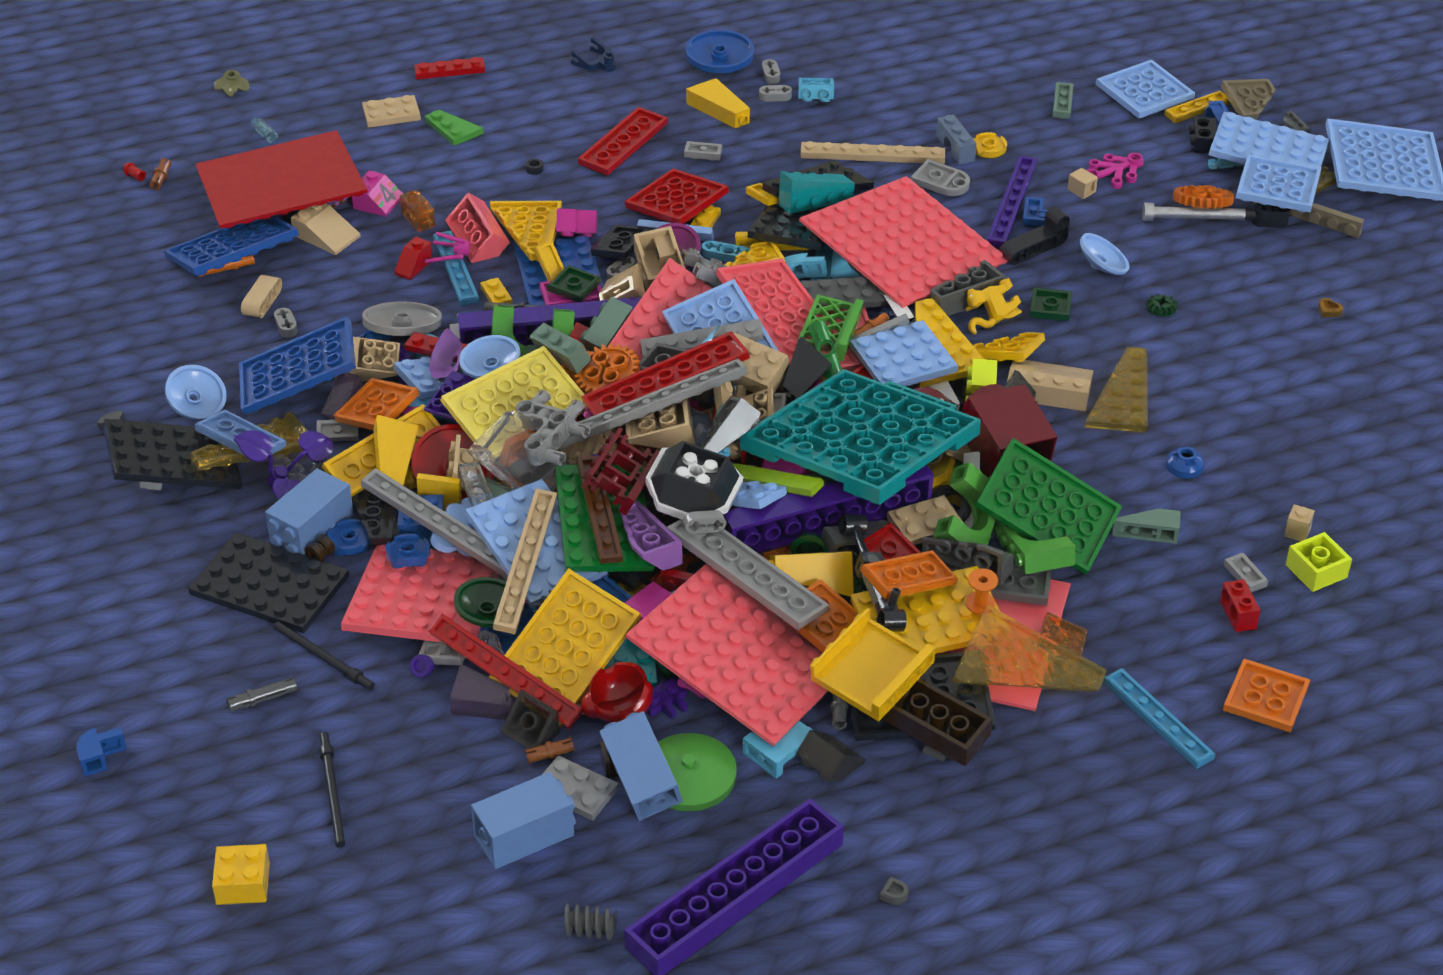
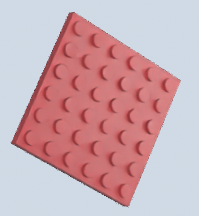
(411, 598)

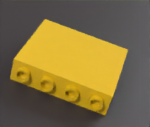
(870, 666)

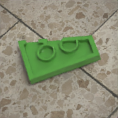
(453, 128)

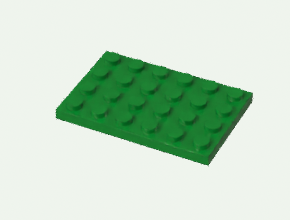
(1048, 503)
(576, 531)

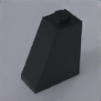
(805, 370)

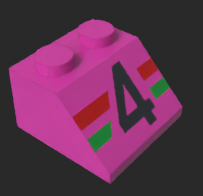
(381, 195)

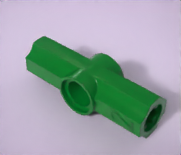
(822, 340)

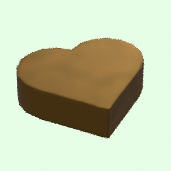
(1329, 308)

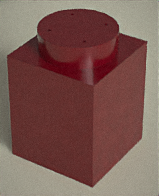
(1004, 416)

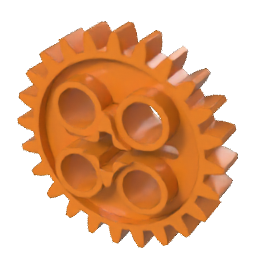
(1203, 196)
(606, 367)

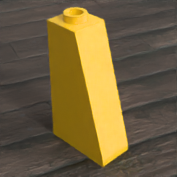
(718, 102)
(393, 446)
(830, 567)

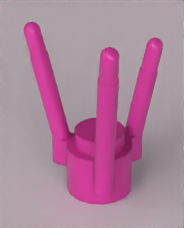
(460, 247)

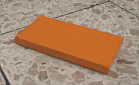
(909, 574)

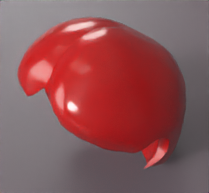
(617, 693)

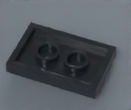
(617, 242)

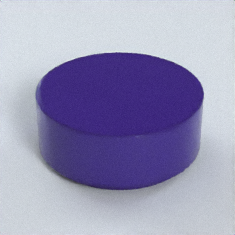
(421, 665)

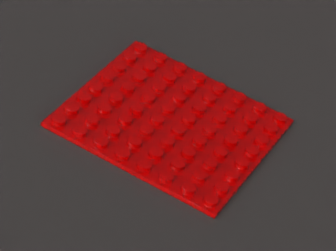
(280, 179)

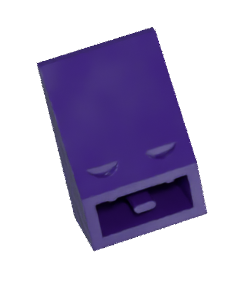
(451, 383)

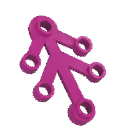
(1133, 161)

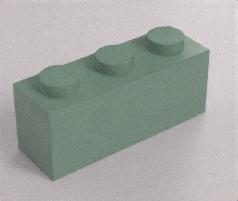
(606, 325)
(562, 347)

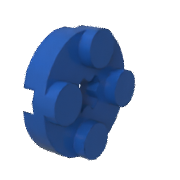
(349, 546)
(417, 552)

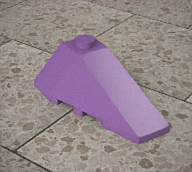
(651, 538)

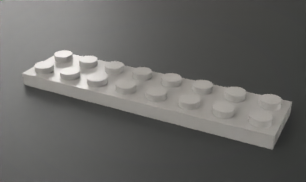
(754, 575)

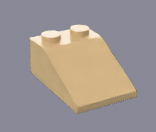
(324, 228)

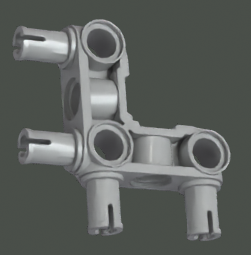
(552, 428)

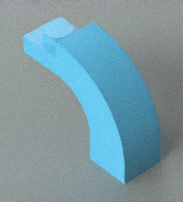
(807, 266)

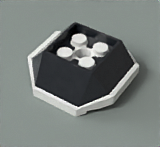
(692, 480)

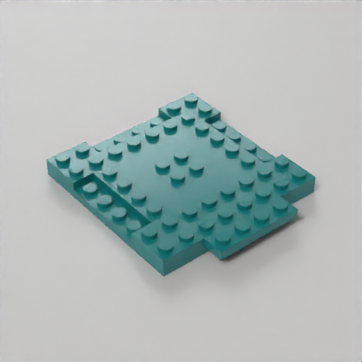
(862, 433)

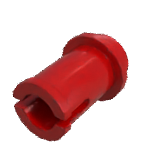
(131, 170)

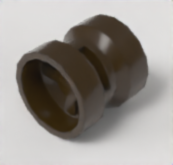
(322, 547)

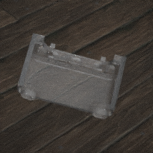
(504, 454)

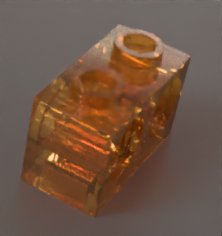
(417, 210)

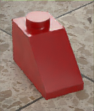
(413, 257)

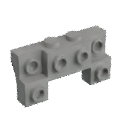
(703, 268)

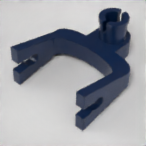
(605, 61)

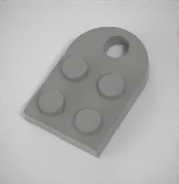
(941, 178)

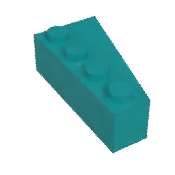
(812, 190)

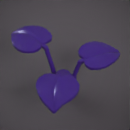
(257, 447)

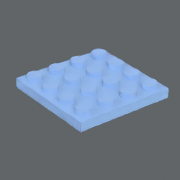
(1145, 89)
(1278, 183)
(904, 355)

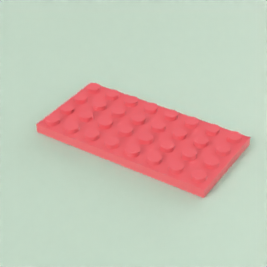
(670, 287)
(779, 303)

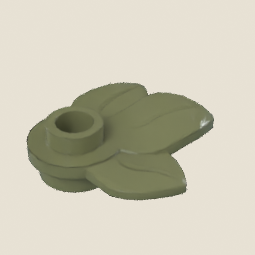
(231, 83)

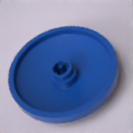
(719, 51)

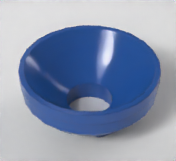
(1185, 466)

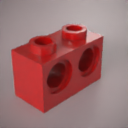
(1239, 605)

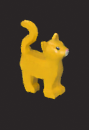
(994, 303)

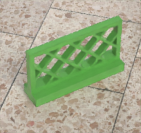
(845, 329)

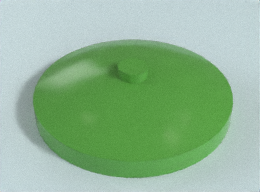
(701, 769)

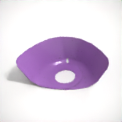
(443, 355)

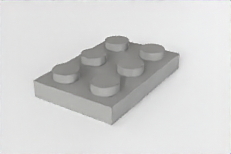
(588, 789)

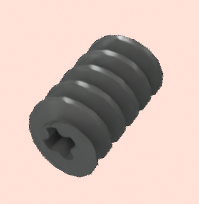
(590, 922)

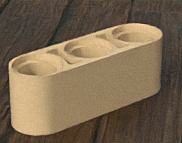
(261, 296)

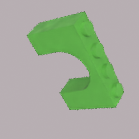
(503, 322)
(969, 483)
(1035, 555)

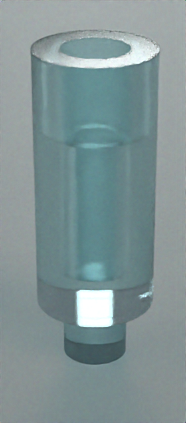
(264, 130)

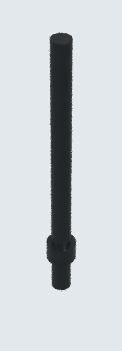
(354, 674)
(327, 754)

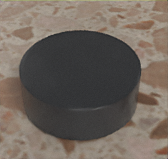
(534, 166)

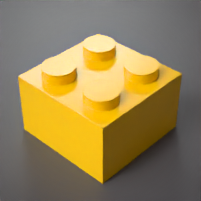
(241, 874)

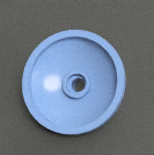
(1103, 255)
(488, 354)
(195, 383)

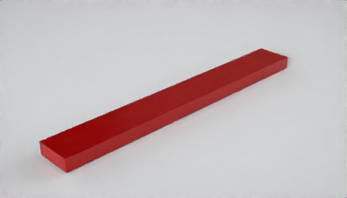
(502, 668)

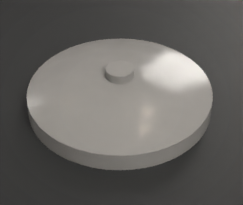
(402, 318)

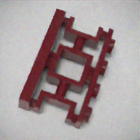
(614, 480)

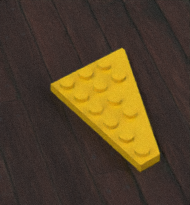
(528, 222)
(949, 336)

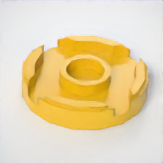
(990, 145)

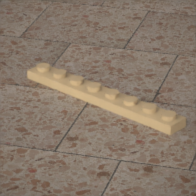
(867, 152)
(525, 561)

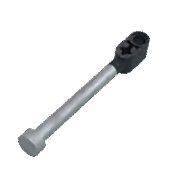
(1261, 216)

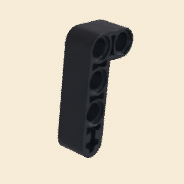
(1039, 240)

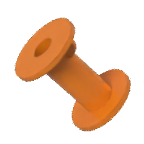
(982, 581)

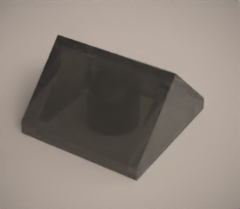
(531, 721)

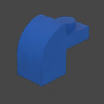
(93, 747)

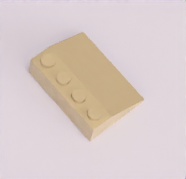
(1056, 384)
(663, 427)

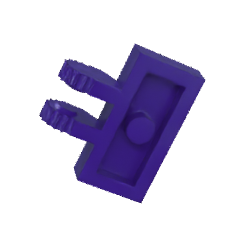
(668, 694)

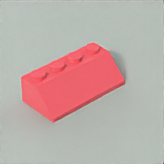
(476, 224)

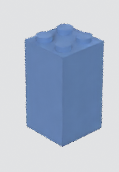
(308, 511)
(641, 765)
(523, 819)

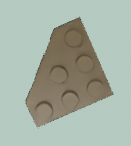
(1248, 96)

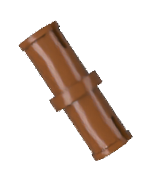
(160, 174)
(549, 750)

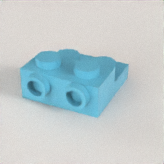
(816, 89)

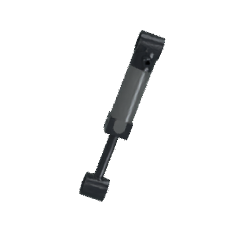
(887, 610)

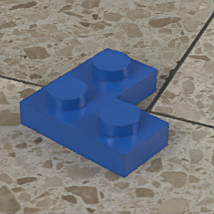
(1034, 212)

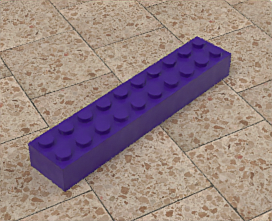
(527, 319)
(793, 514)
(733, 888)

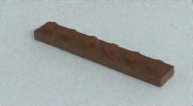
(600, 517)

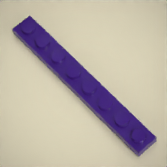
(1012, 201)

